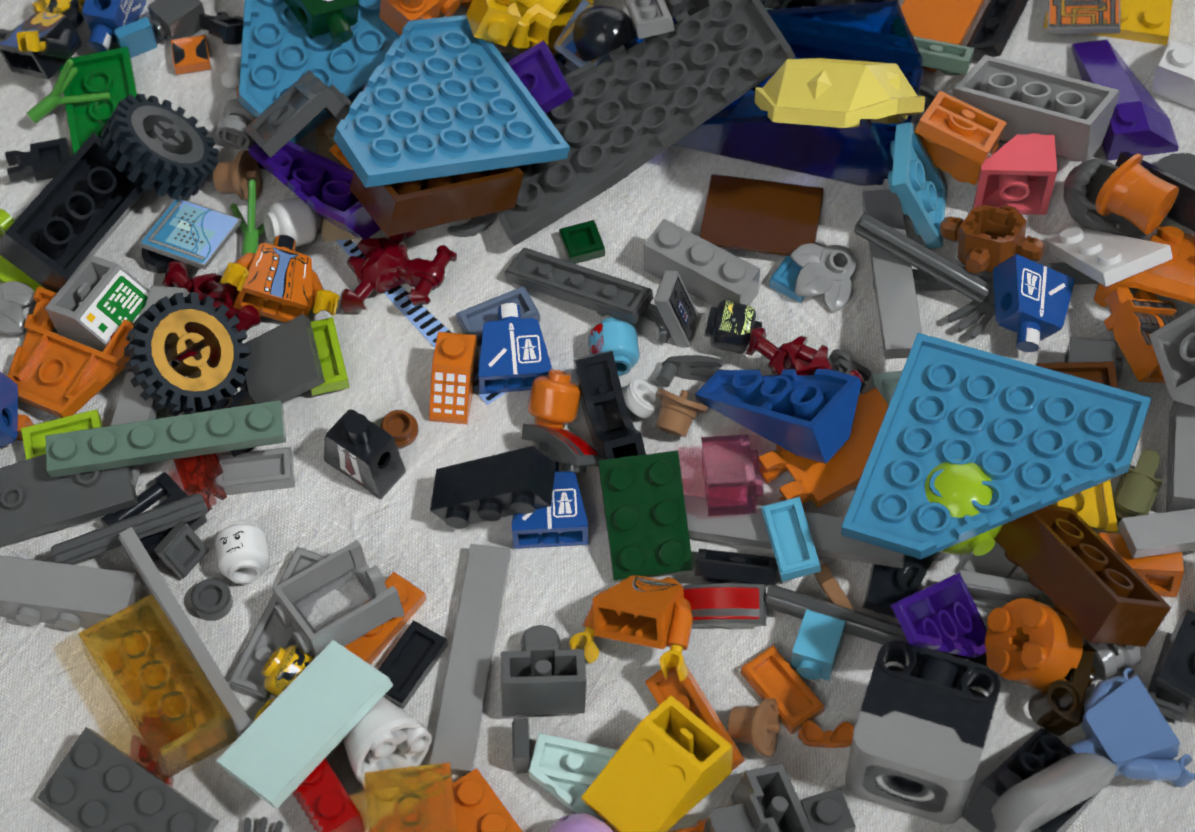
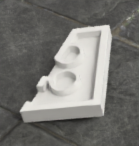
(1107, 255)

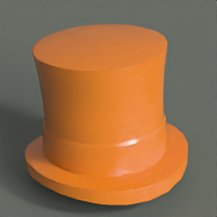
(1136, 195)

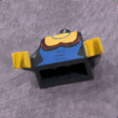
(42, 42)

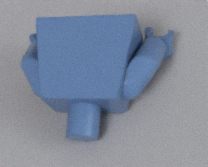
(1131, 732)

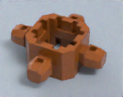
(990, 237)

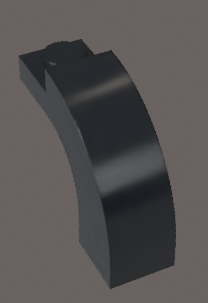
(606, 408)

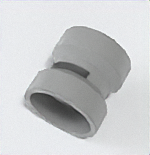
(231, 129)
(1112, 657)

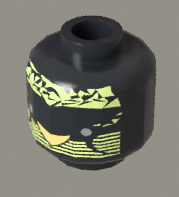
(731, 325)

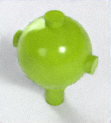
(959, 486)

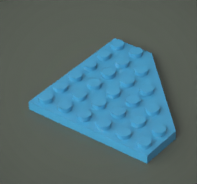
(281, 51)
(444, 110)
(1022, 423)

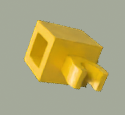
(493, 20)

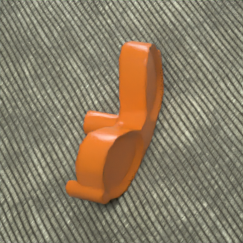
(813, 736)

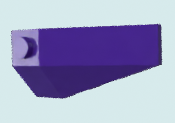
(1137, 120)
(320, 185)
(943, 618)

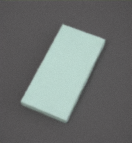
(304, 723)

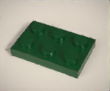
(645, 515)

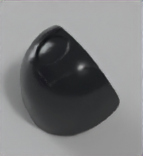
(601, 31)

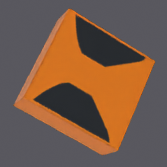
(190, 54)

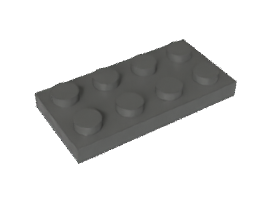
(111, 792)

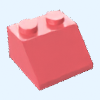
(1019, 175)

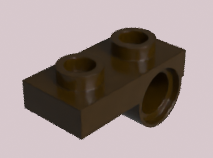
(1067, 695)

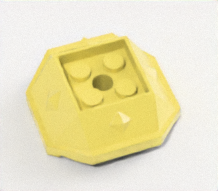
(838, 93)

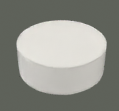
(641, 398)

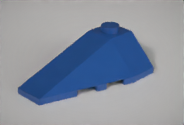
(795, 411)

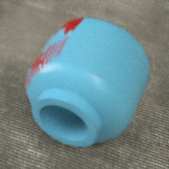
(620, 338)

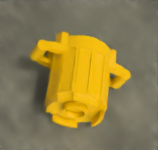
(542, 21)

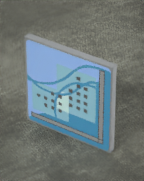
(190, 233)

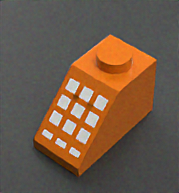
(453, 377)

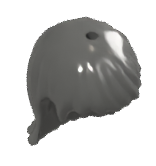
(1080, 197)

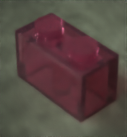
(730, 475)

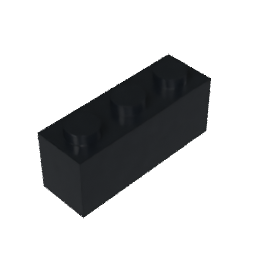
(493, 487)

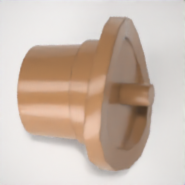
(235, 175)
(677, 412)
(756, 726)

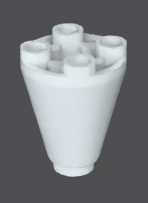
(386, 740)

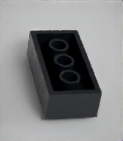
(71, 216)

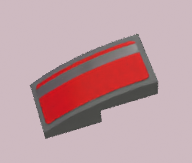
(562, 446)
(727, 604)

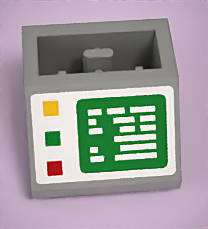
(96, 302)

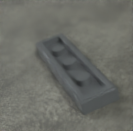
(579, 285)

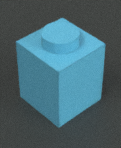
(817, 645)

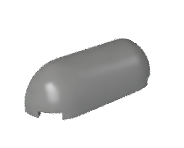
(1052, 792)

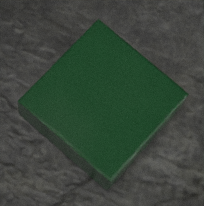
(582, 242)

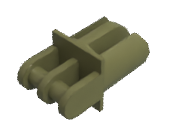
(1138, 487)

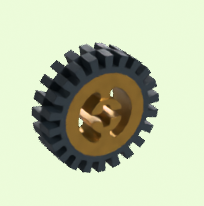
(168, 323)

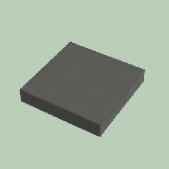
(283, 362)

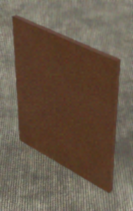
(760, 215)

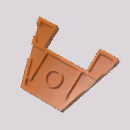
(58, 371)

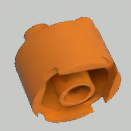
(1031, 643)

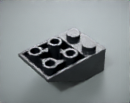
(1028, 760)

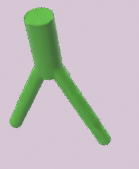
(53, 99)
(248, 229)

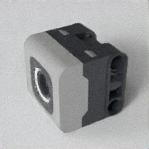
(921, 732)

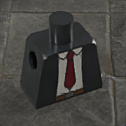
(358, 447)

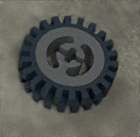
(159, 146)

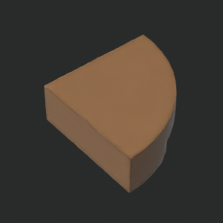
(831, 587)

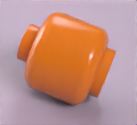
(554, 399)

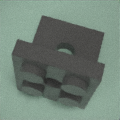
(295, 110)

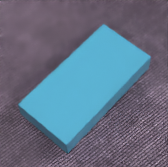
(790, 539)

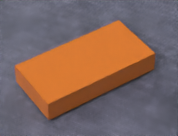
(775, 678)

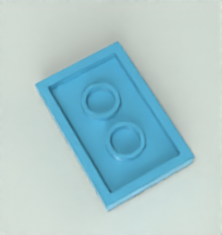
(917, 185)

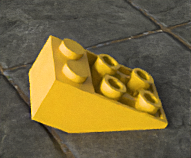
(660, 771)

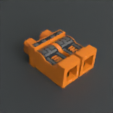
(1132, 322)

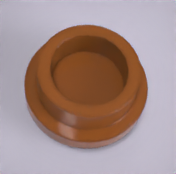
(401, 427)

